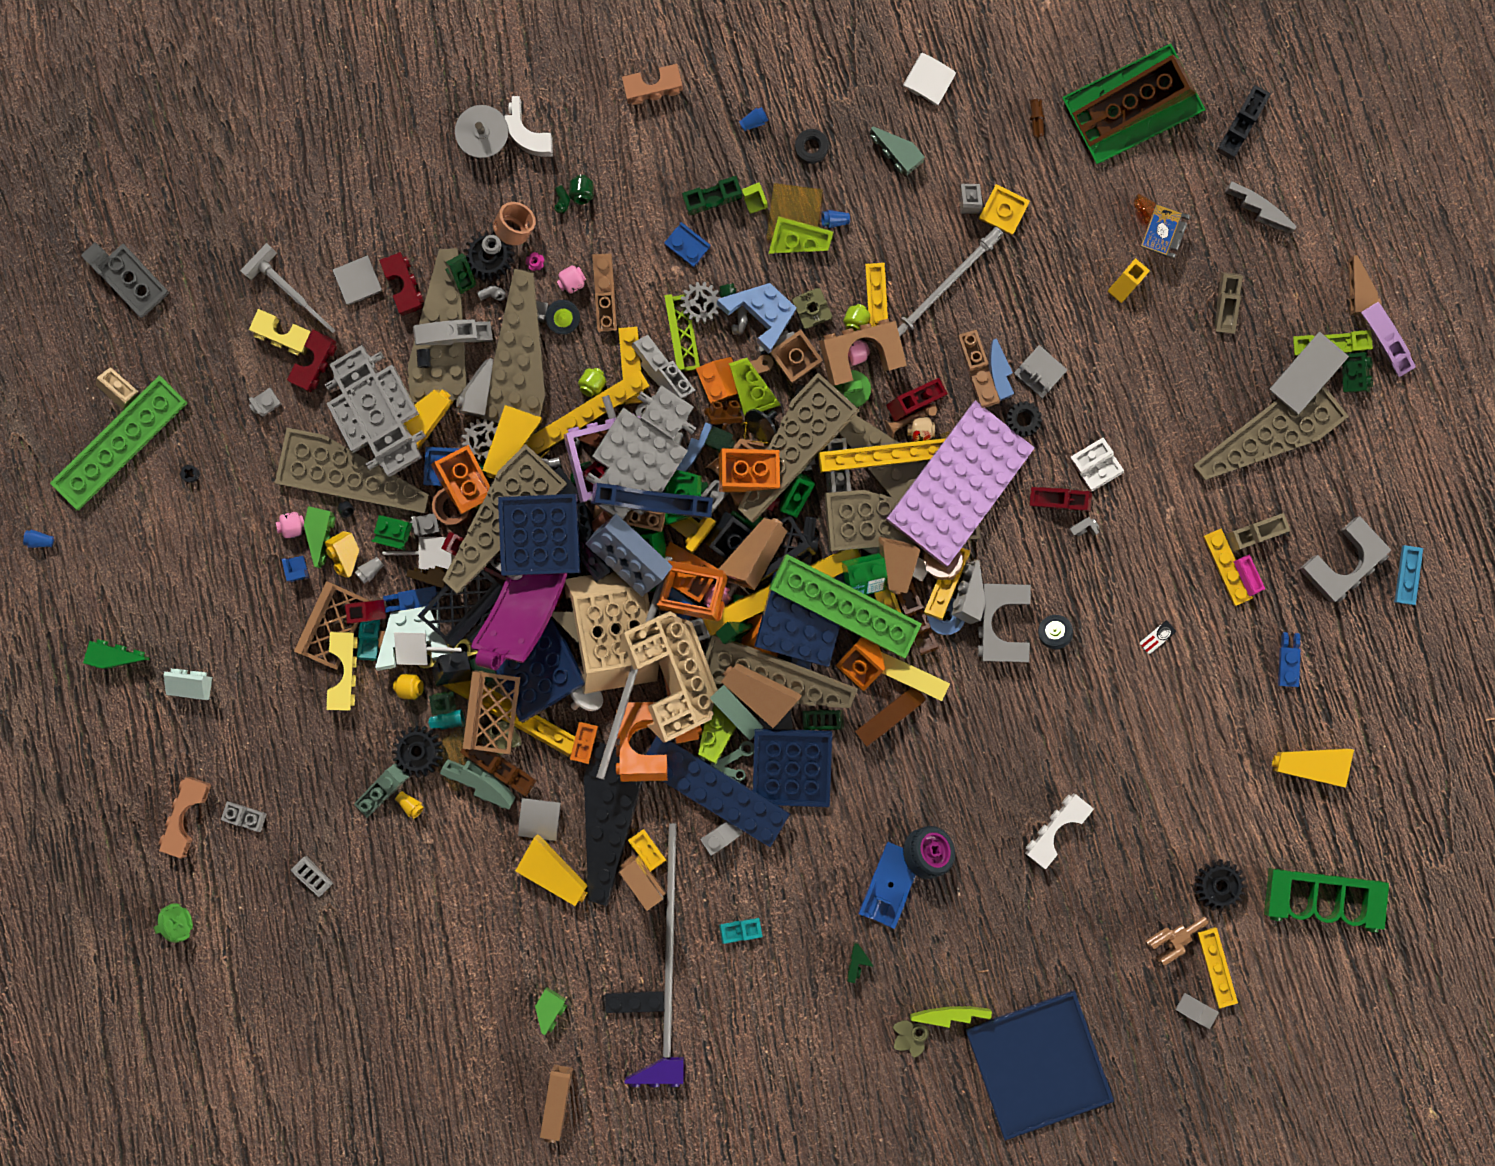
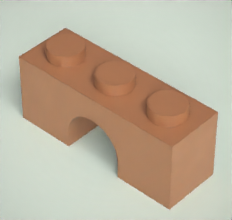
(637, 90)

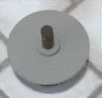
(481, 131)

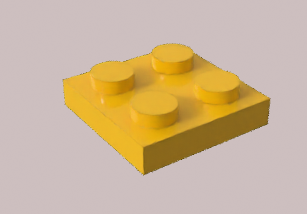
(1004, 210)

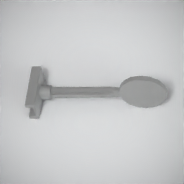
(260, 262)

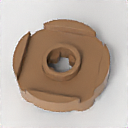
(940, 572)

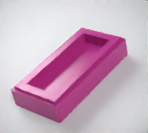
(1249, 575)

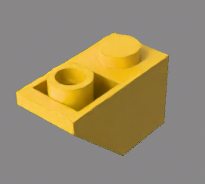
(1128, 280)
(343, 552)

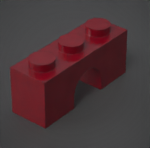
(408, 299)
(308, 376)

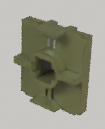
(822, 310)

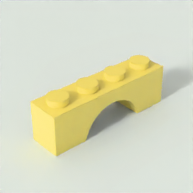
(340, 696)

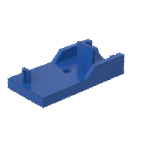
(886, 902)

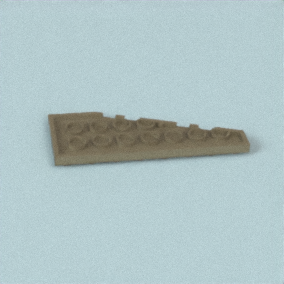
(517, 364)
(1273, 433)
(326, 467)
(859, 519)

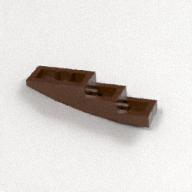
(913, 608)
(890, 716)
(501, 768)

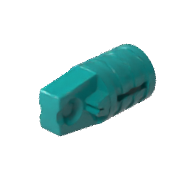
(447, 720)

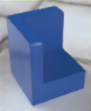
(295, 568)

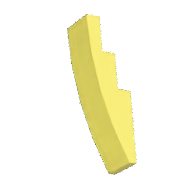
(914, 677)

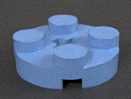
(948, 626)

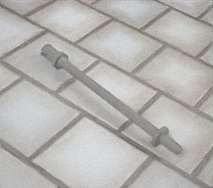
(986, 244)

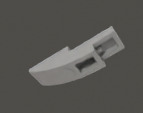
(452, 332)
(661, 370)

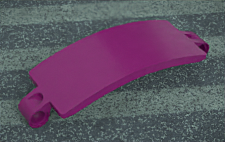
(517, 619)

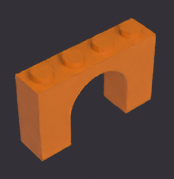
(634, 765)

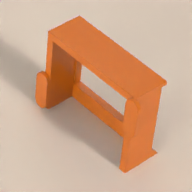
(716, 607)

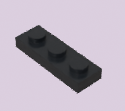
(634, 1001)

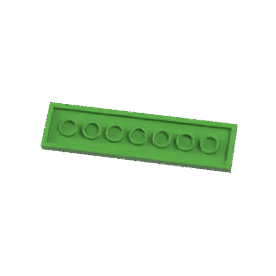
(118, 442)
(845, 606)

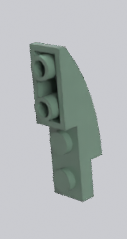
(486, 784)

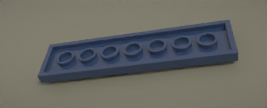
(720, 793)

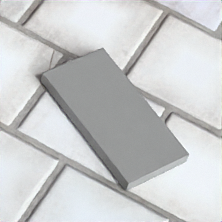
(1308, 373)

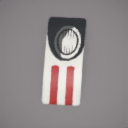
(1157, 637)

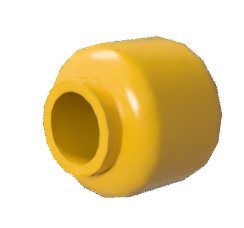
(408, 686)

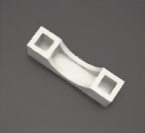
(1043, 849)

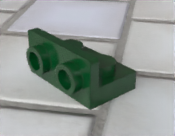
(1356, 373)

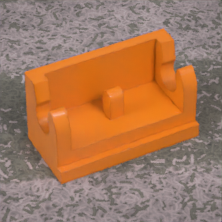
(583, 742)

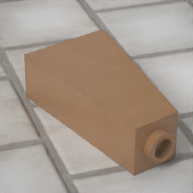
(754, 554)
(760, 693)
(556, 1103)

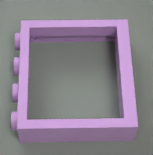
(573, 456)

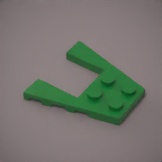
(680, 483)

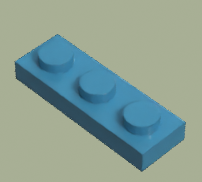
(1408, 575)

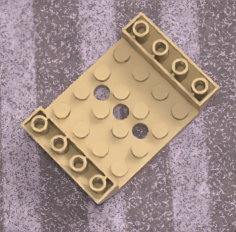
(601, 606)

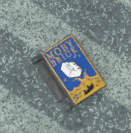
(1164, 231)

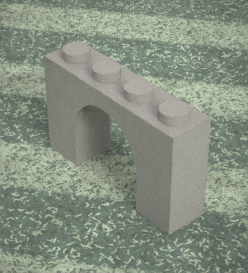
(1370, 550)
(991, 646)

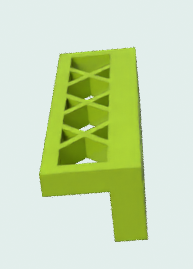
(675, 334)

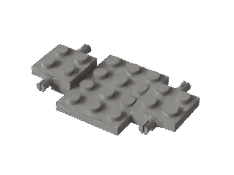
(374, 410)
(642, 449)

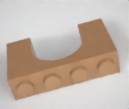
(836, 349)
(642, 882)

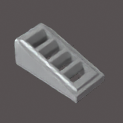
(311, 866)

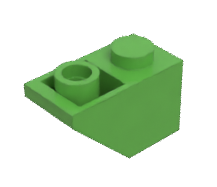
(547, 1009)

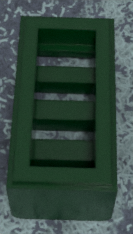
(733, 631)
(839, 718)

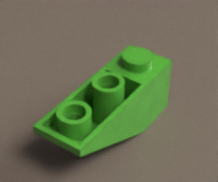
(317, 529)

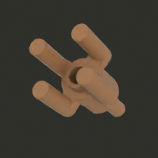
(1175, 940)

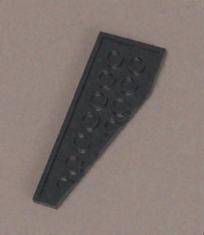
(607, 822)

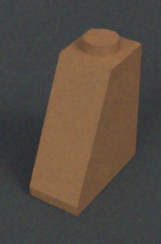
(900, 563)

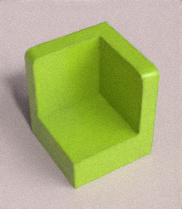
(754, 198)

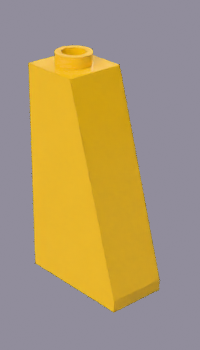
(431, 411)
(510, 436)
(1324, 766)
(551, 872)

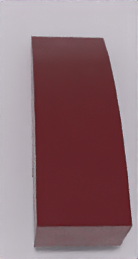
(1061, 499)

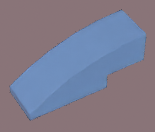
(1000, 371)

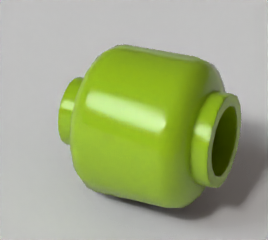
(856, 317)
(592, 382)

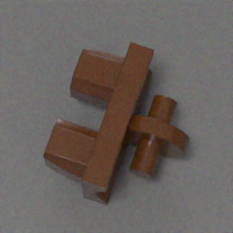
(722, 415)

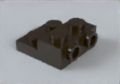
(432, 576)

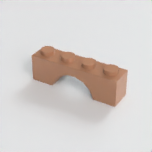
(176, 840)

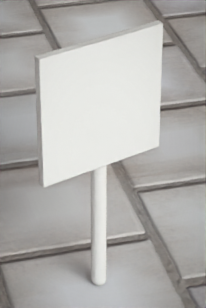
(429, 553)
(412, 648)

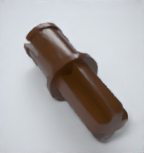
(1037, 118)

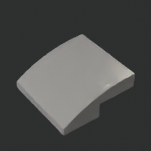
(539, 818)

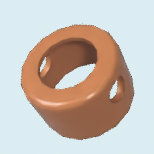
(520, 216)
(437, 507)

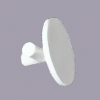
(588, 701)

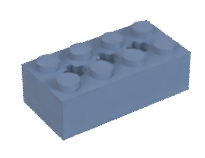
(629, 555)

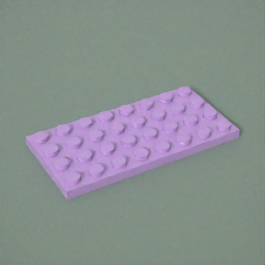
(960, 484)

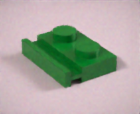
(392, 532)

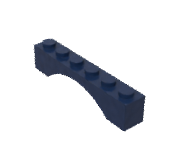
(651, 501)

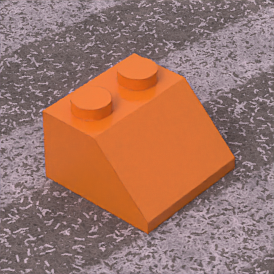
(717, 380)

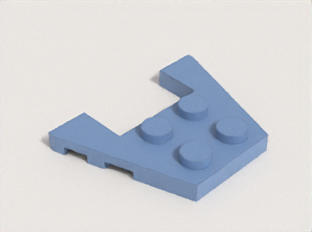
(766, 306)

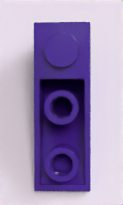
(663, 1071)

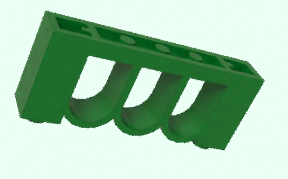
(1373, 902)

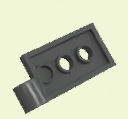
(116, 266)

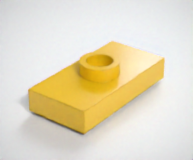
(647, 850)

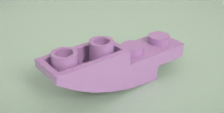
(1389, 339)

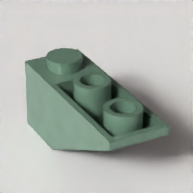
(901, 151)
(381, 789)

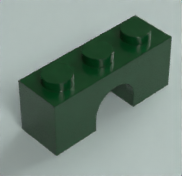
(700, 200)

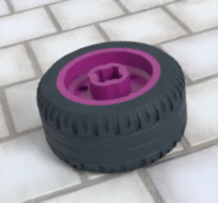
(929, 852)

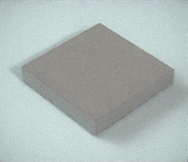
(357, 280)

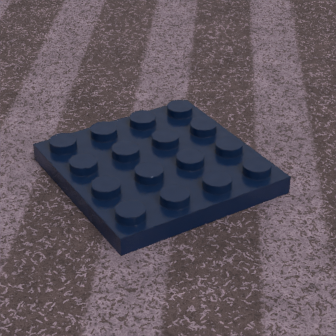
(539, 534)
(796, 631)
(545, 674)
(793, 766)

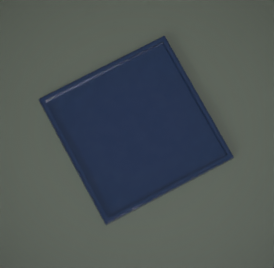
(1039, 1065)

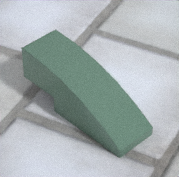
(736, 712)

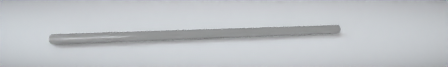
(627, 691)
(669, 940)

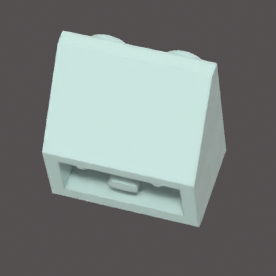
(192, 685)

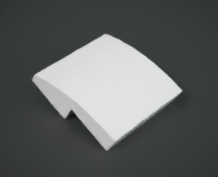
(929, 79)
(1097, 464)

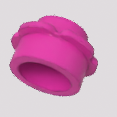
(535, 266)

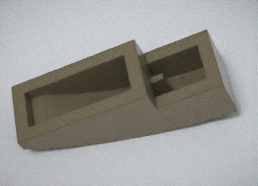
(1228, 302)
(1258, 532)

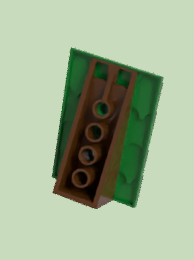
(1118, 110)

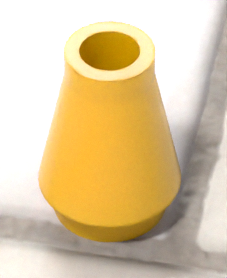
(409, 804)

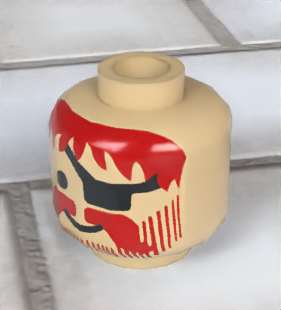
(921, 429)

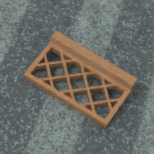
(315, 619)
(474, 712)

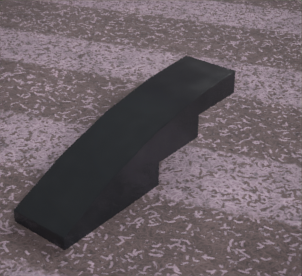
(1243, 122)

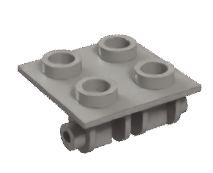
(1040, 371)

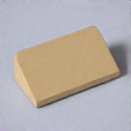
(116, 387)

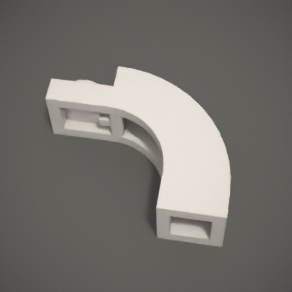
(533, 143)

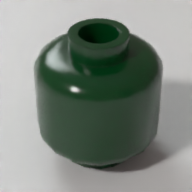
(581, 189)

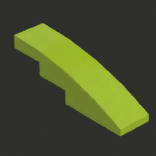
(944, 1015)

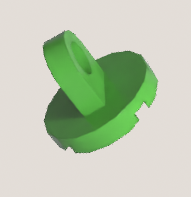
(857, 390)
(174, 923)

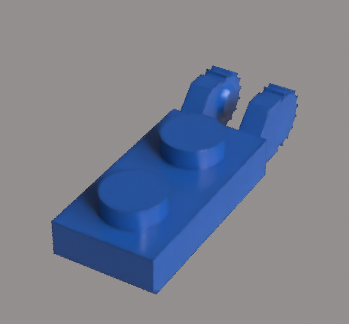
(411, 599)
(1289, 661)

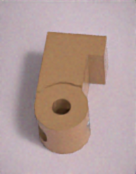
(762, 364)

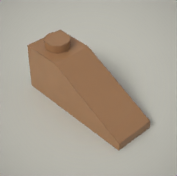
(1361, 288)

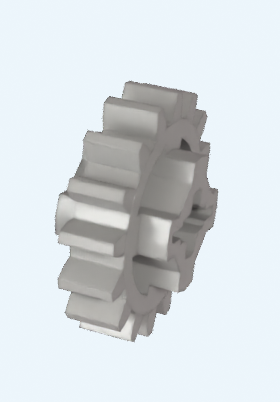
(709, 301)
(487, 432)

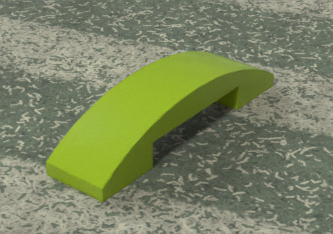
(1347, 342)

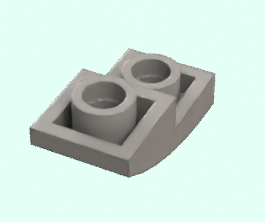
(243, 816)

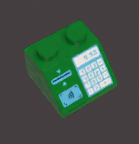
(866, 573)

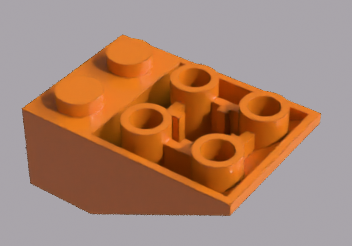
(690, 585)

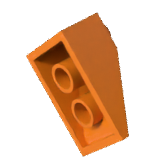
(748, 470)
(462, 479)

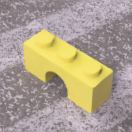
(265, 326)

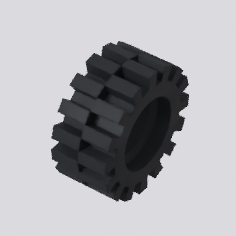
(1032, 411)

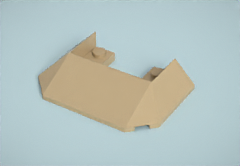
(684, 668)

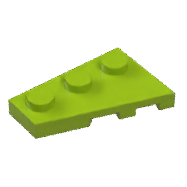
(799, 237)
(751, 388)
(715, 735)

